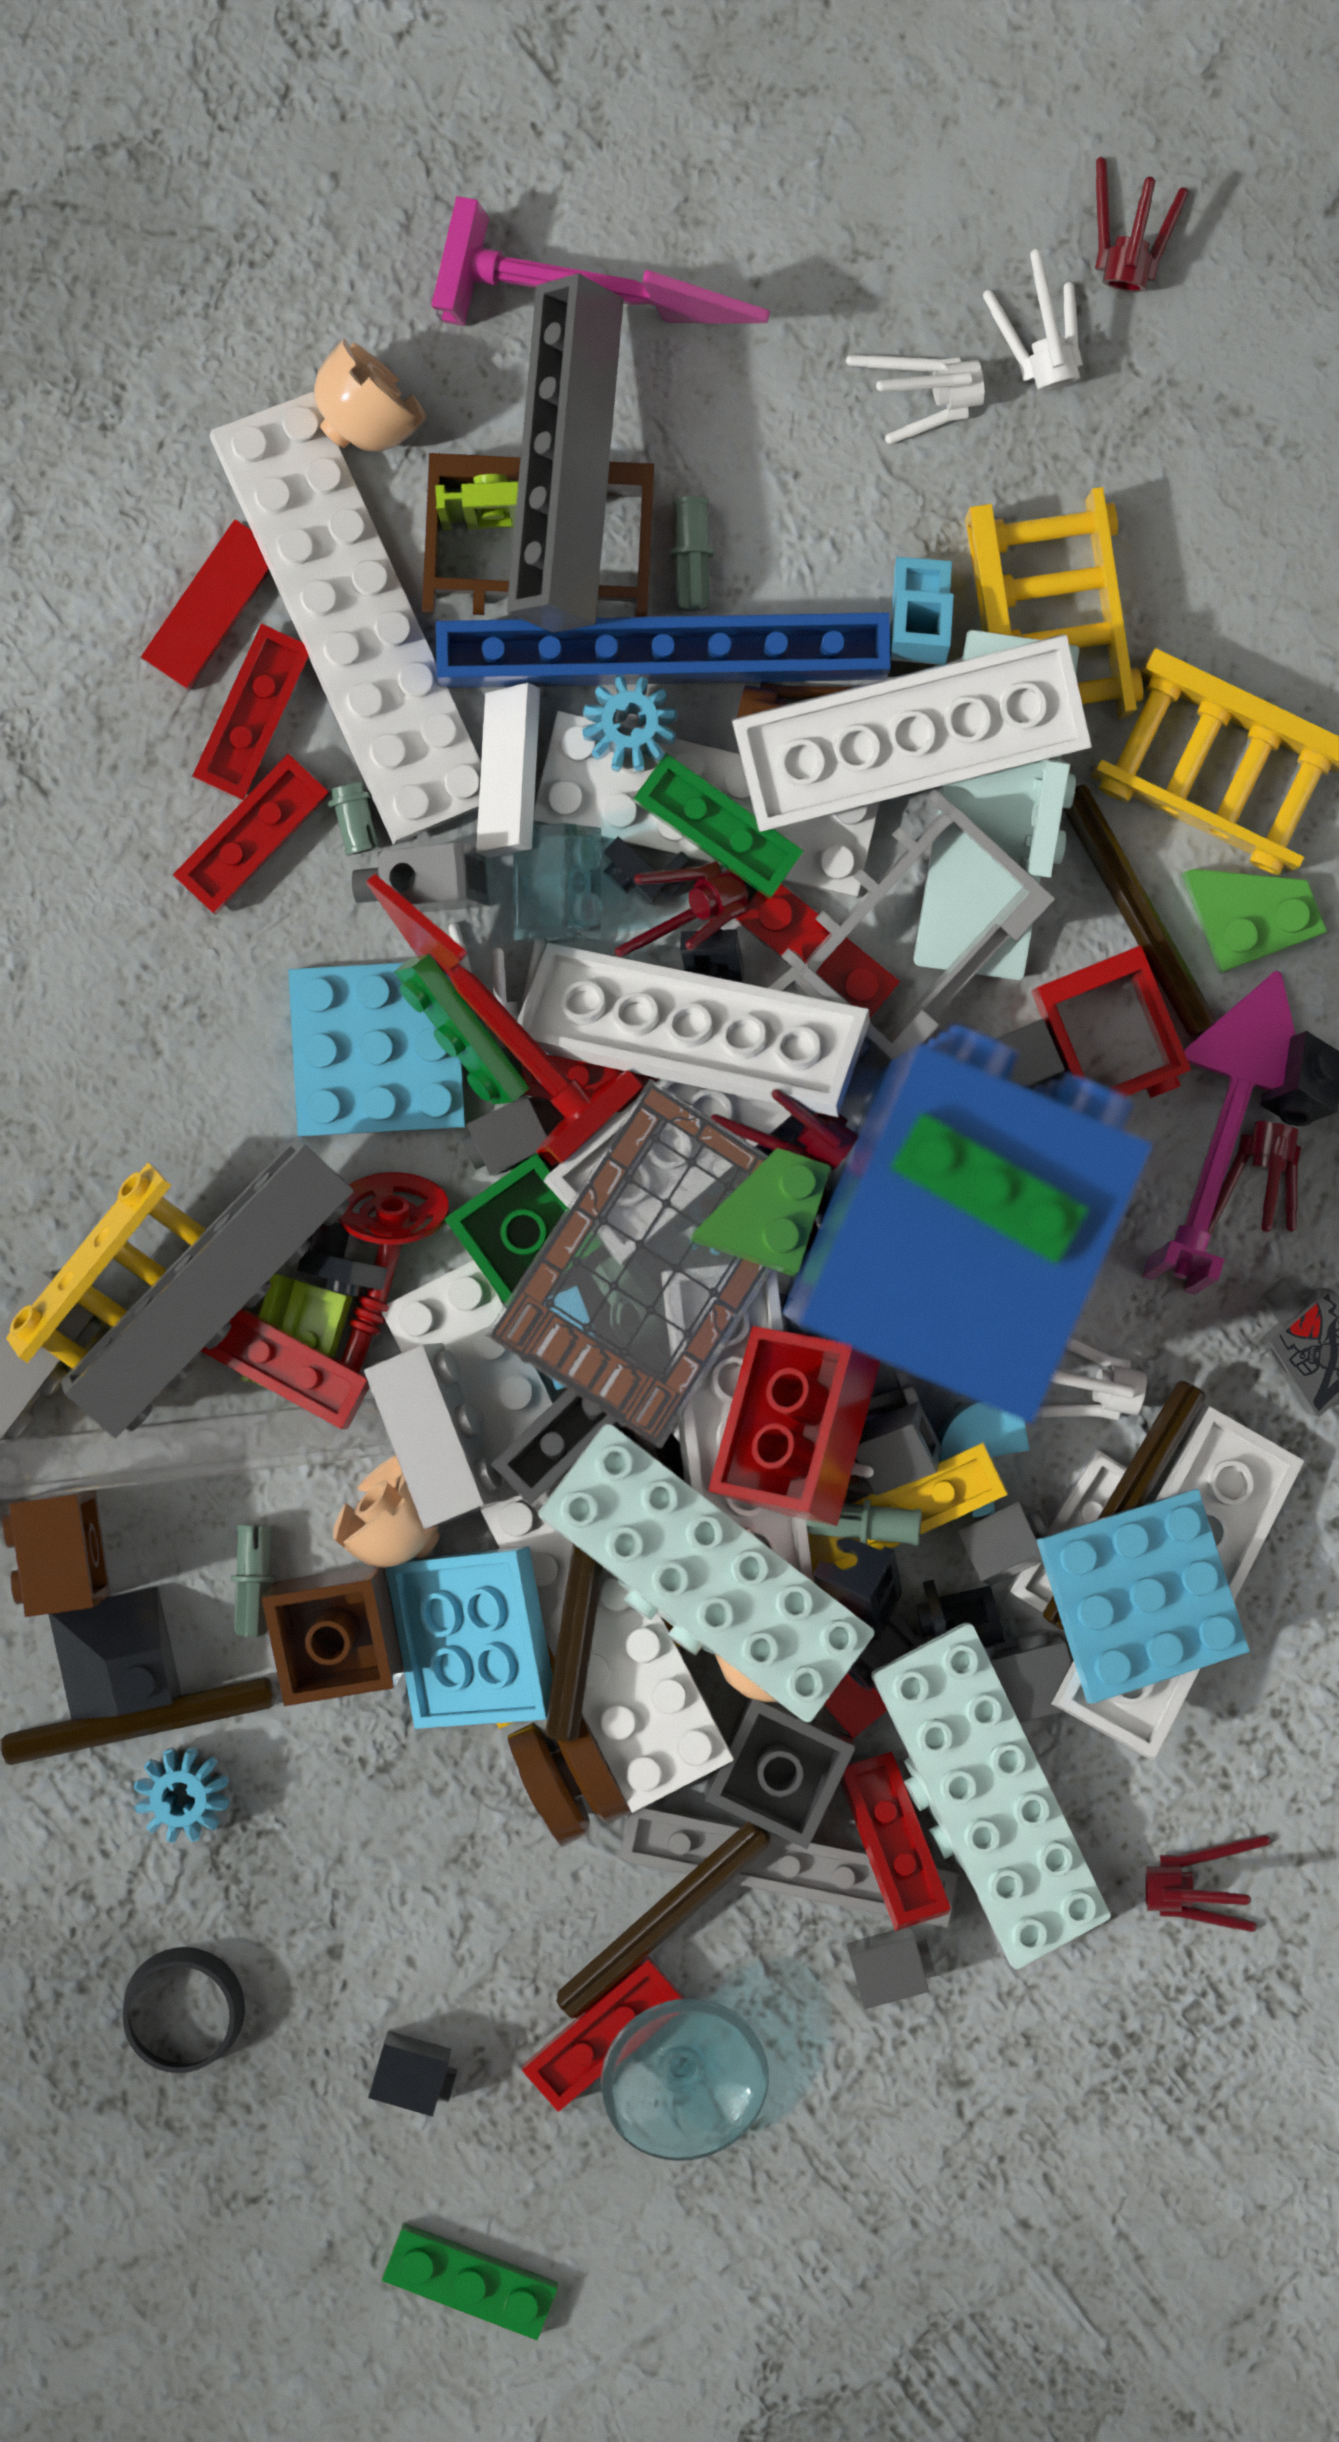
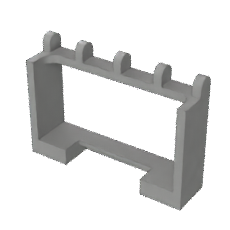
(1009, 922)

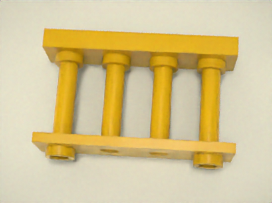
(999, 592)
(1218, 705)
(137, 1198)

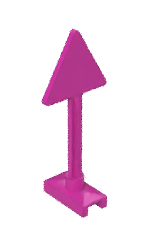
(468, 262)
(1251, 1051)

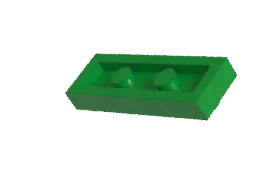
(717, 825)
(460, 1030)
(988, 1188)
(470, 2281)

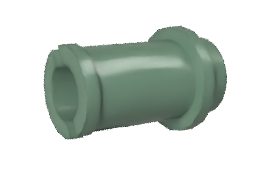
(354, 818)

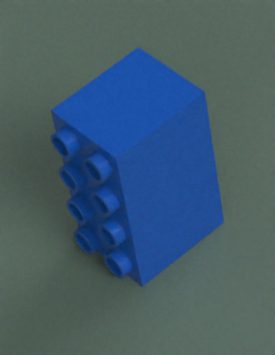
(932, 1283)

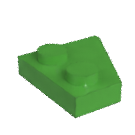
(1251, 914)
(769, 1213)

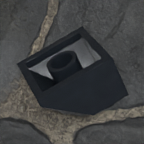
(116, 1656)

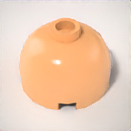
(363, 402)
(385, 1523)

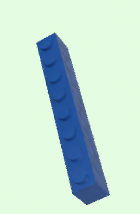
(665, 650)

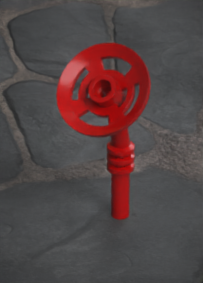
(392, 1231)

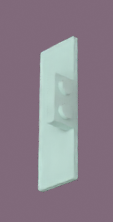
(1019, 813)
(705, 1574)
(988, 1796)

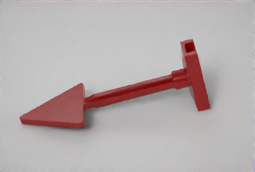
(582, 1111)

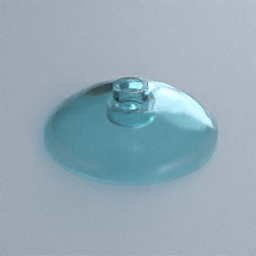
(692, 2107)

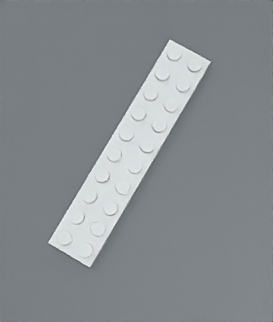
(637, 1683)

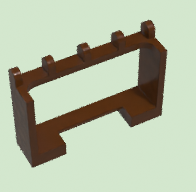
(452, 470)

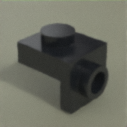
(625, 864)
(716, 957)
(1309, 1082)
(327, 1260)
(972, 1606)
(894, 1642)

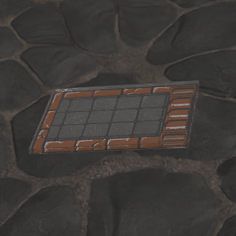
(618, 1289)

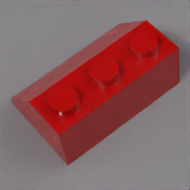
(795, 1425)

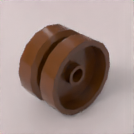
(562, 1776)

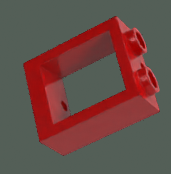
(1131, 963)

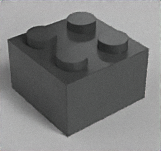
(780, 1770)

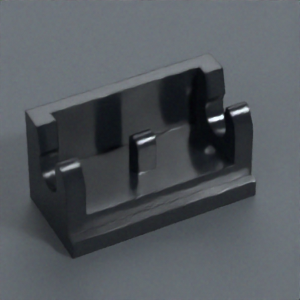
(868, 1588)

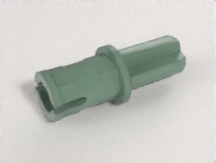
(691, 553)
(873, 1523)
(252, 1580)

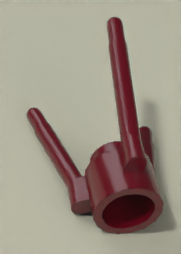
(1128, 263)
(715, 896)
(824, 1135)
(1273, 1151)
(1173, 1893)

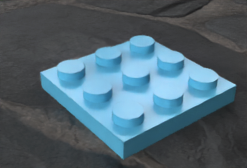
(367, 1056)
(1142, 1596)
(471, 1638)

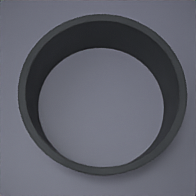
(207, 1964)

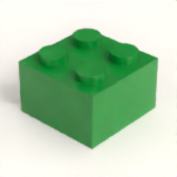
(508, 1224)

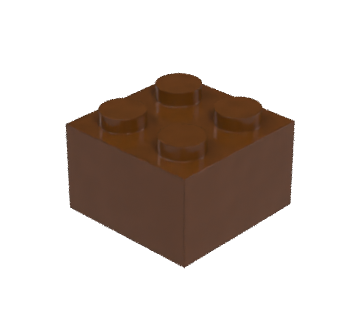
(57, 1552)
(333, 1635)

